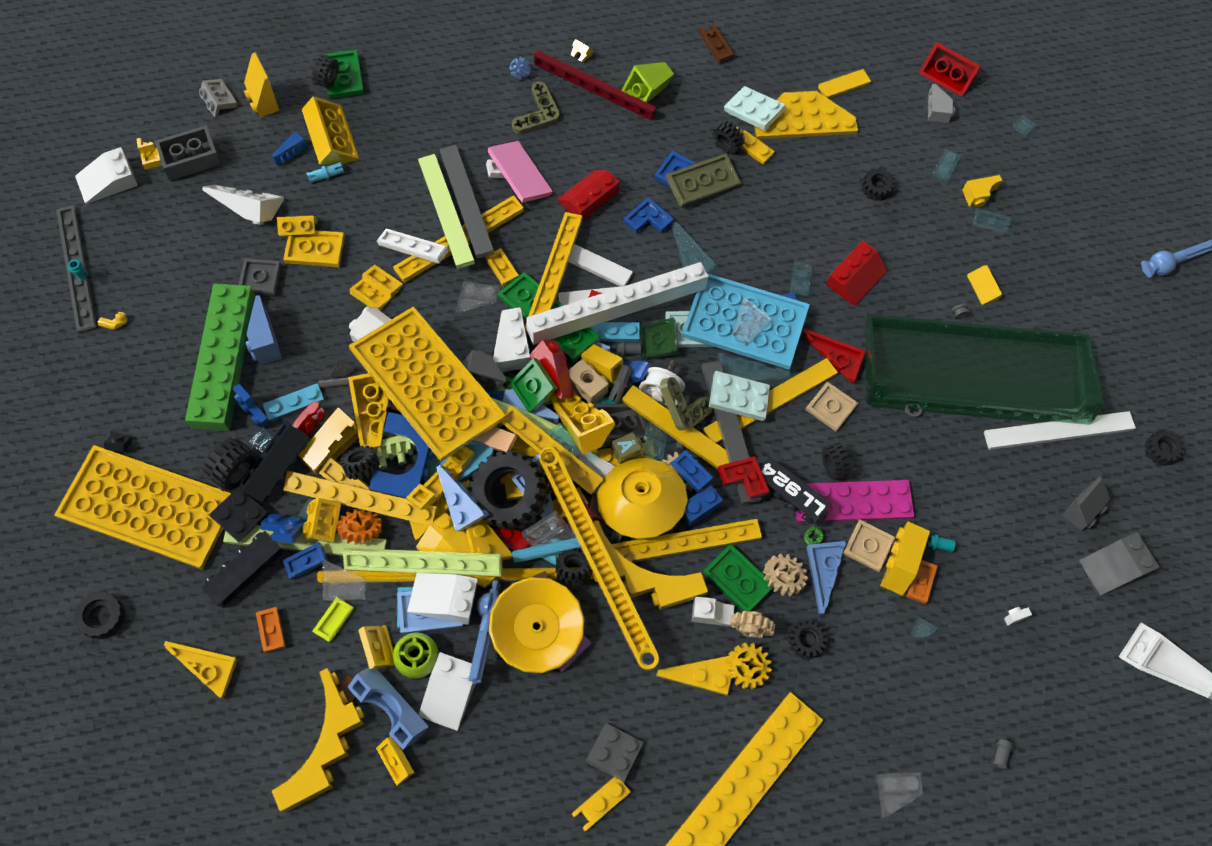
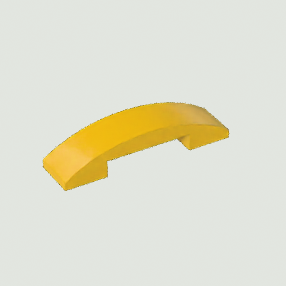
(432, 490)

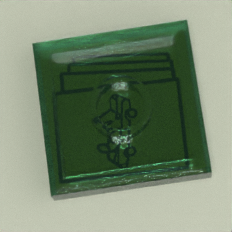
(658, 339)

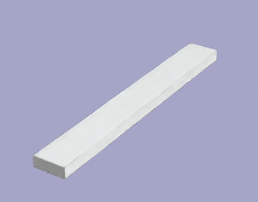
(1057, 431)

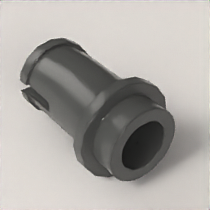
(629, 348)
(1002, 753)

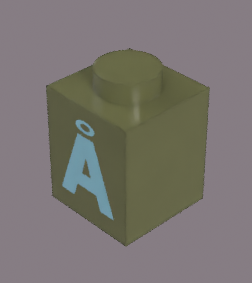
(626, 448)

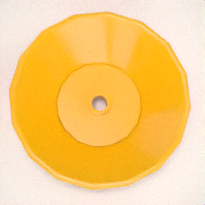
(647, 512)
(542, 603)

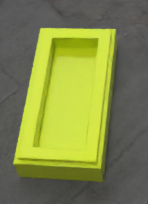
(333, 620)

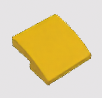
(372, 284)

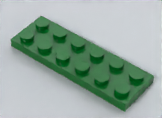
(521, 295)

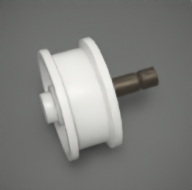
(654, 375)

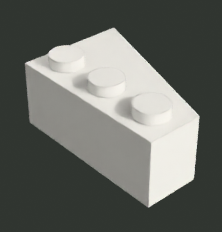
(511, 344)

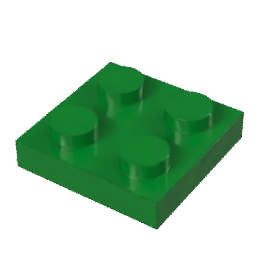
(533, 385)

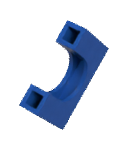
(405, 483)

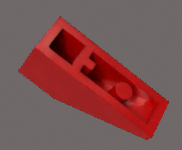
(555, 364)

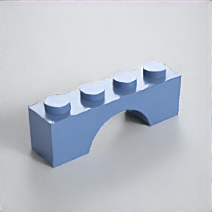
(373, 688)

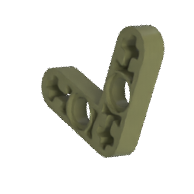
(542, 115)
(683, 415)

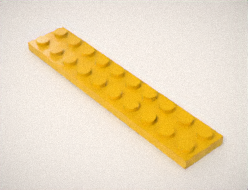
(749, 776)

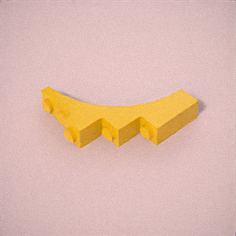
(638, 581)
(330, 748)

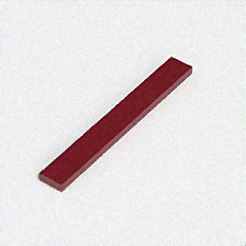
(594, 85)

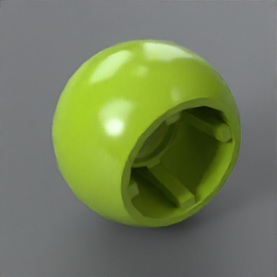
(406, 645)

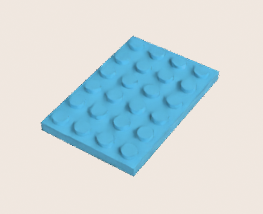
(716, 313)

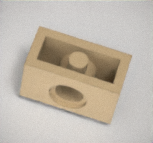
(591, 391)

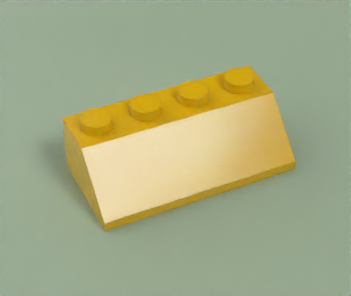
(329, 132)

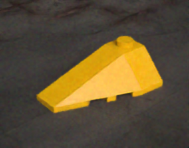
(583, 422)

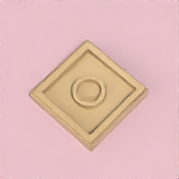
(831, 406)
(869, 545)

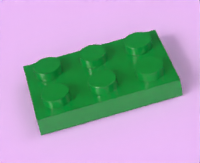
(349, 76)
(738, 579)

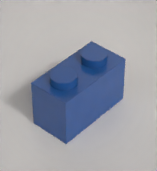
(701, 506)

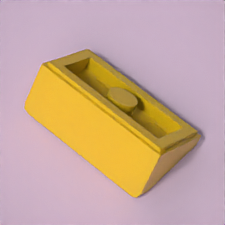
(984, 285)

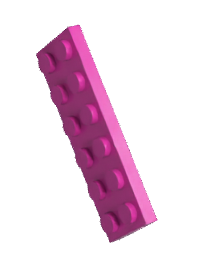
(865, 500)

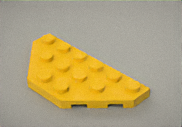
(808, 116)

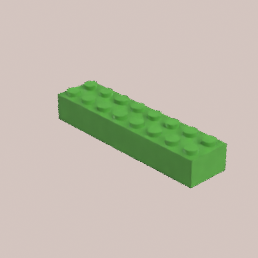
(220, 358)

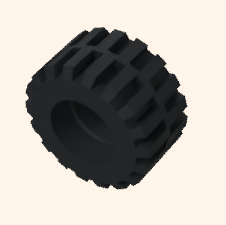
(229, 464)

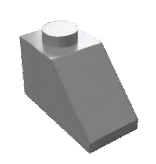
(939, 105)

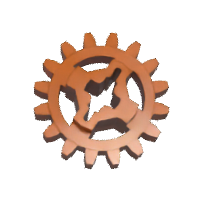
(359, 526)

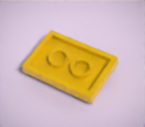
(315, 249)

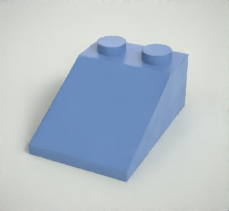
(261, 337)

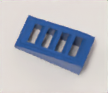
(291, 147)

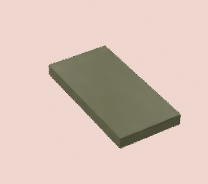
(703, 180)

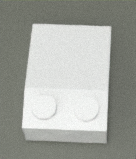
(106, 176)
(443, 596)
(447, 692)

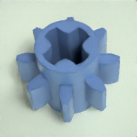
(520, 68)

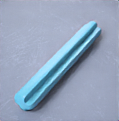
(545, 550)

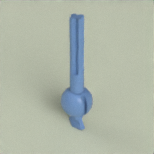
(1165, 262)
(484, 608)

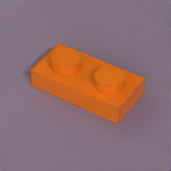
(922, 583)
(270, 630)

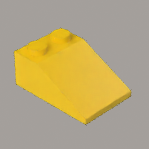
(259, 89)

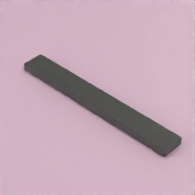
(466, 202)
(79, 290)
(729, 430)

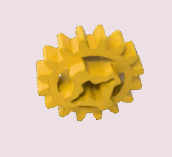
(758, 665)

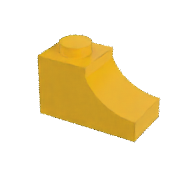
(978, 190)

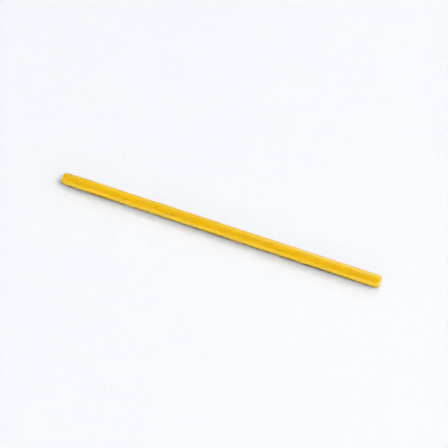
(508, 574)

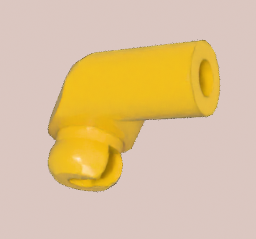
(114, 324)

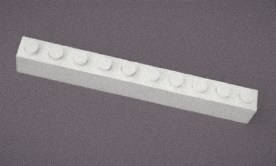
(616, 303)

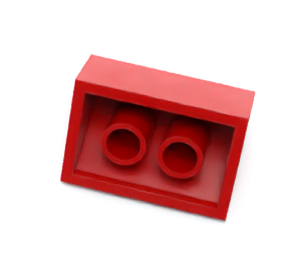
(950, 69)
(590, 193)
(857, 273)

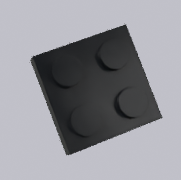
(238, 514)

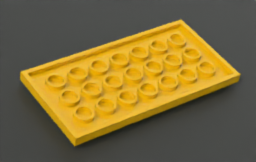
(427, 383)
(144, 506)

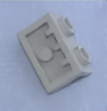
(216, 96)

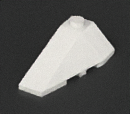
(248, 205)

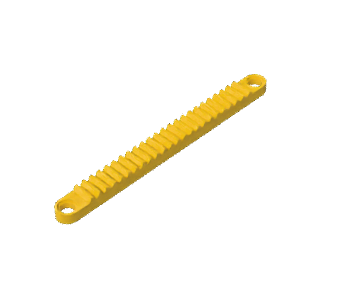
(598, 559)

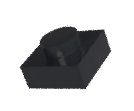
(117, 442)

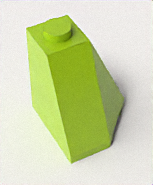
(648, 80)

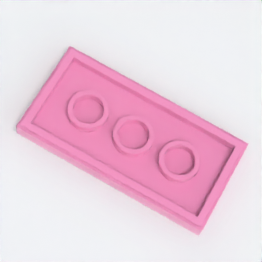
(520, 171)

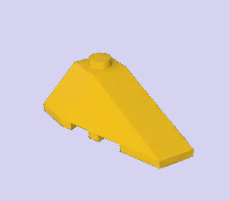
(369, 408)
(444, 538)

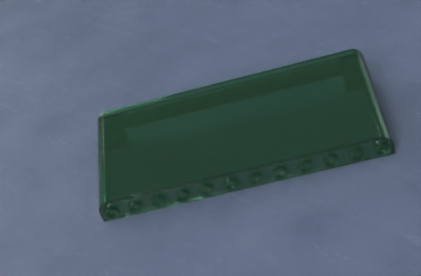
(981, 370)

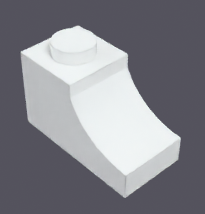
(711, 611)

